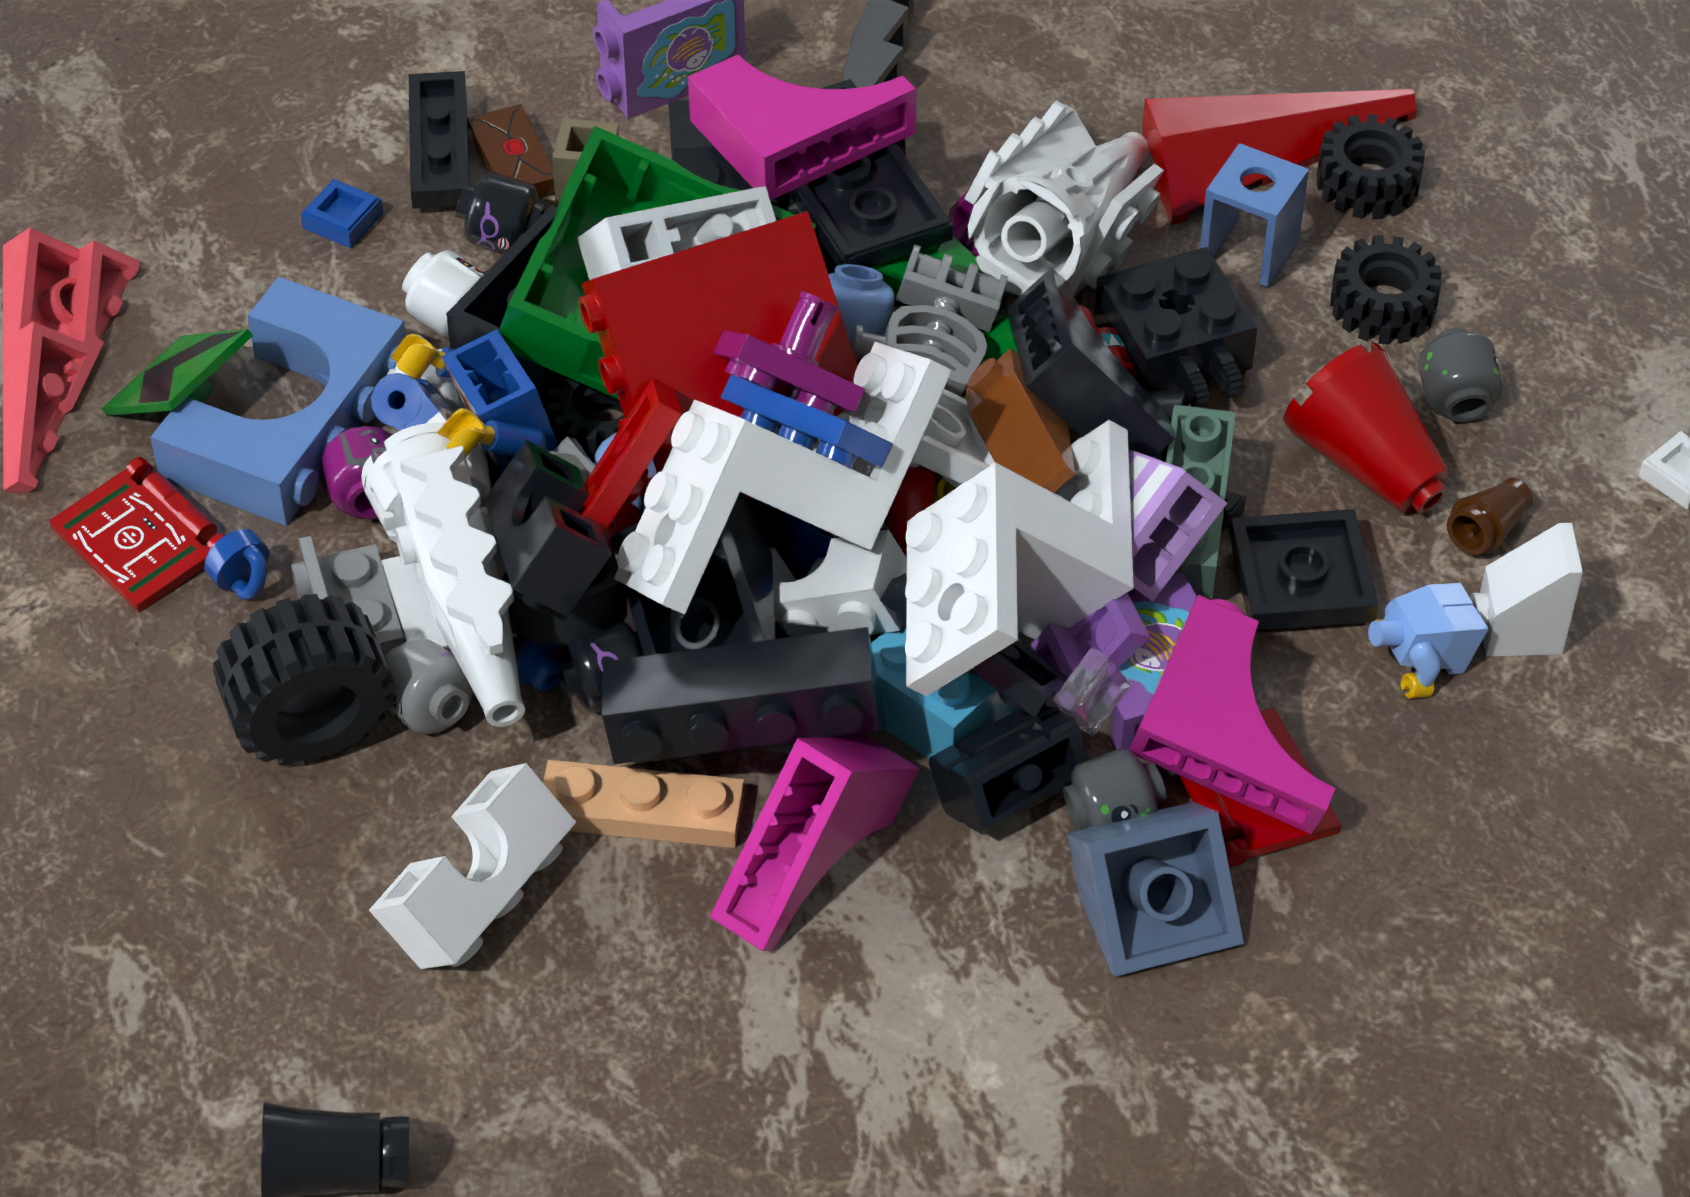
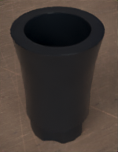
(331, 1151)

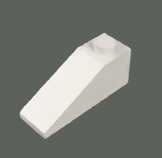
(664, 230)

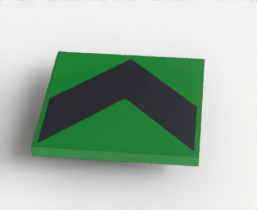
(178, 373)

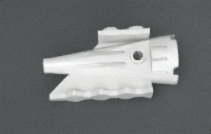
(1059, 202)
(449, 560)

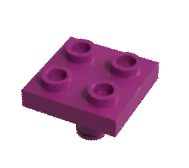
(792, 359)

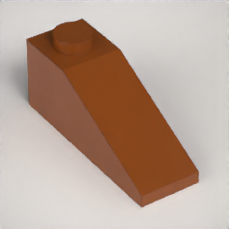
(1018, 425)

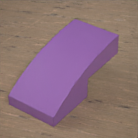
(1111, 630)

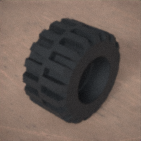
(303, 679)

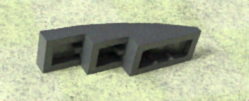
(879, 43)

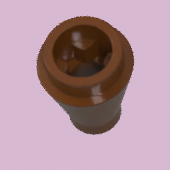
(1486, 518)

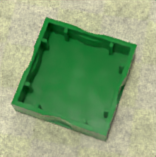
(607, 181)

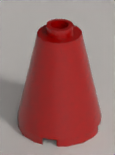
(1371, 429)

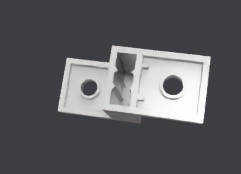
(727, 455)
(1015, 559)

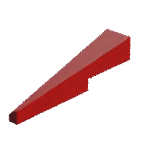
(1198, 134)

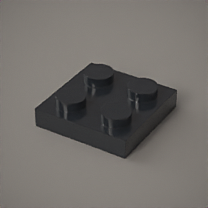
(1303, 569)

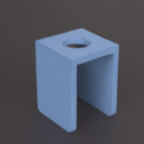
(1279, 205)

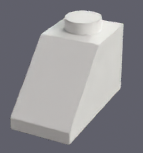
(1531, 595)

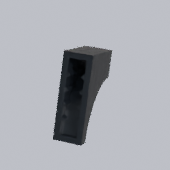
(1077, 372)

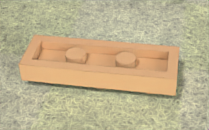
(648, 803)

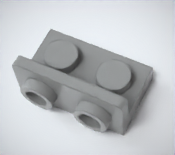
(357, 578)

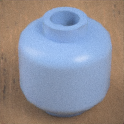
(862, 298)

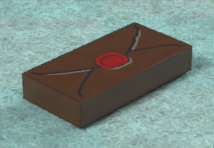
(512, 147)

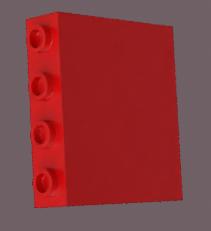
(672, 310)

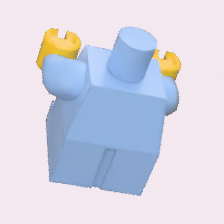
(1430, 632)

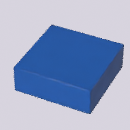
(342, 213)

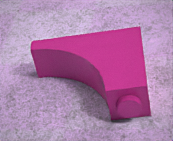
(791, 132)
(1210, 725)
(818, 810)

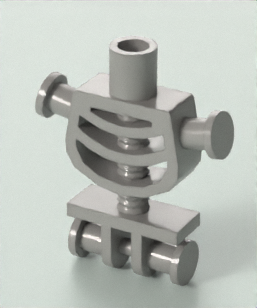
(941, 317)

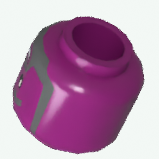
(344, 464)

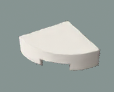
(1670, 469)

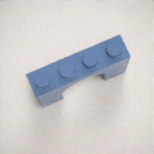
(277, 462)

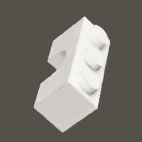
(843, 588)
(512, 834)

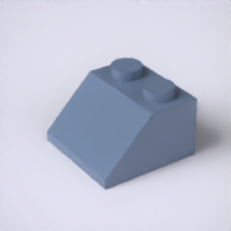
(1157, 887)

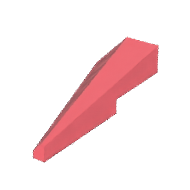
(52, 334)

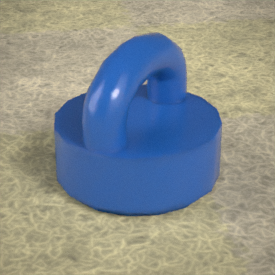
(239, 560)

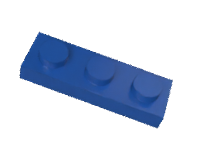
(806, 425)

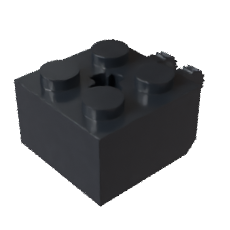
(1180, 324)

